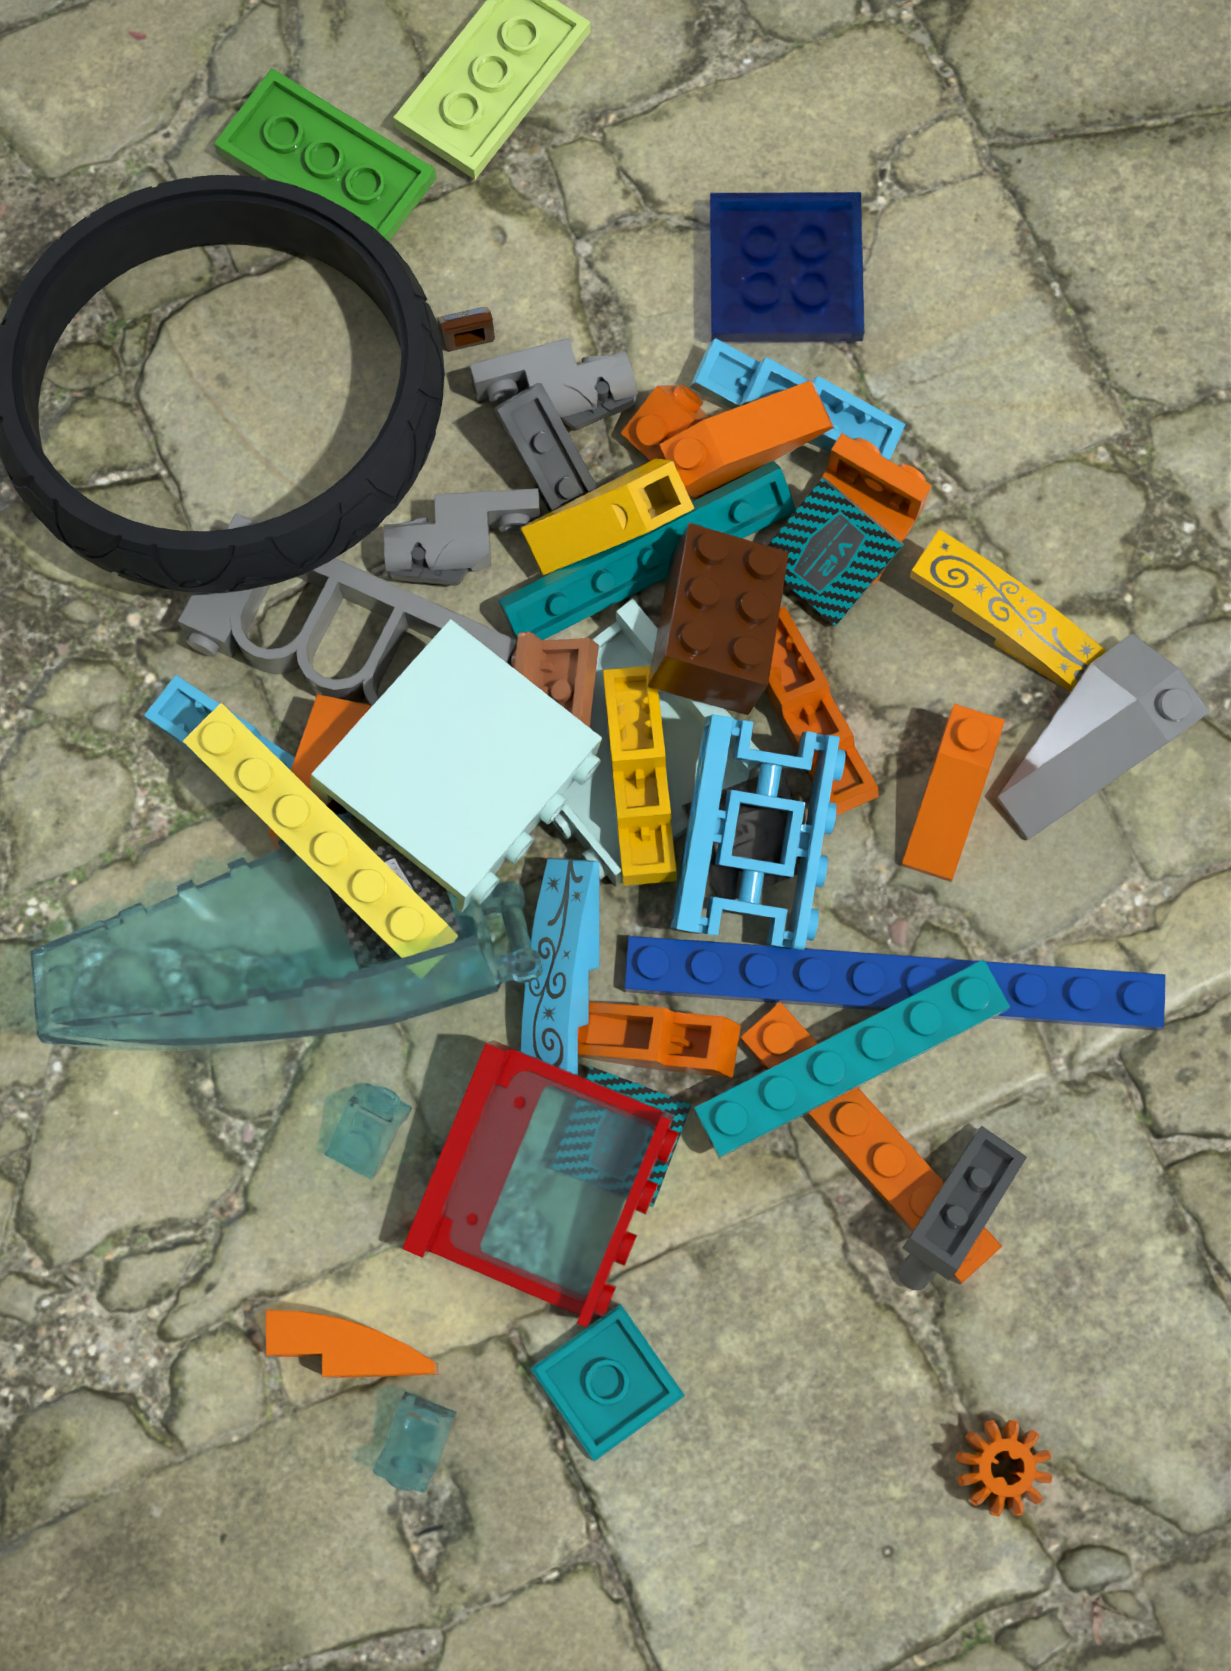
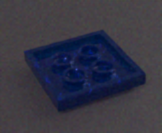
(786, 267)

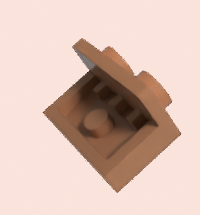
(560, 669)

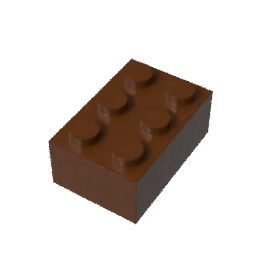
(718, 619)

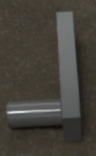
(545, 447)
(960, 1210)

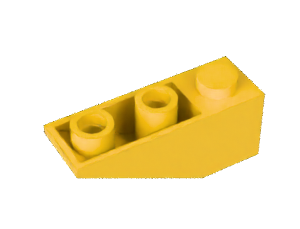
(608, 516)

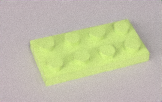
(491, 79)

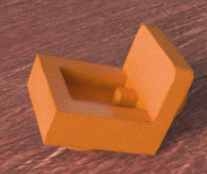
(663, 416)

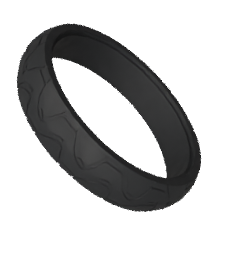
(184, 216)

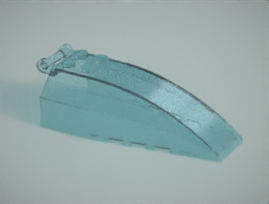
(257, 964)

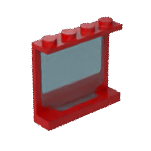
(542, 1180)

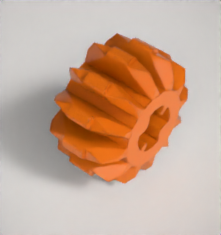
(997, 1486)

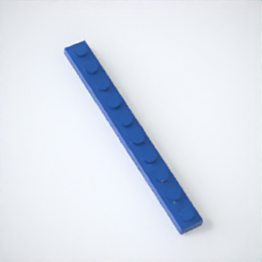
(884, 980)

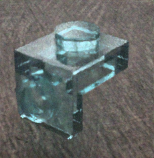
(367, 1129)
(414, 1443)

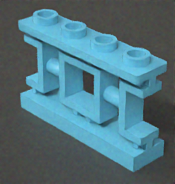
(711, 825)

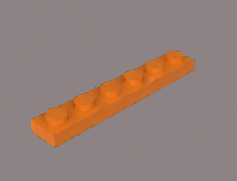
(864, 1136)

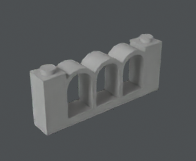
(223, 621)

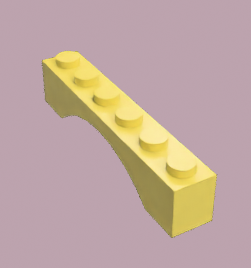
(317, 835)

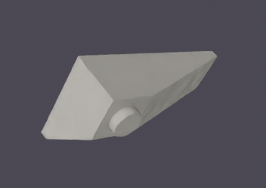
(1110, 722)

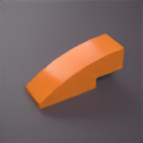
(660, 1039)
(345, 1346)

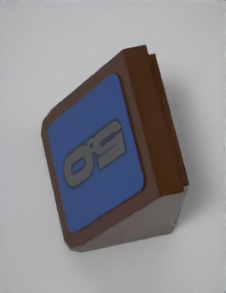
(467, 328)

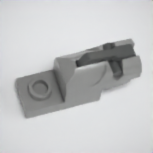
(578, 391)
(459, 536)

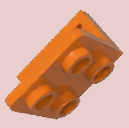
(884, 490)

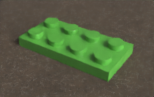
(312, 144)

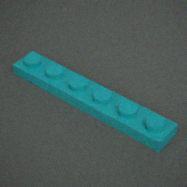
(634, 565)
(851, 1058)

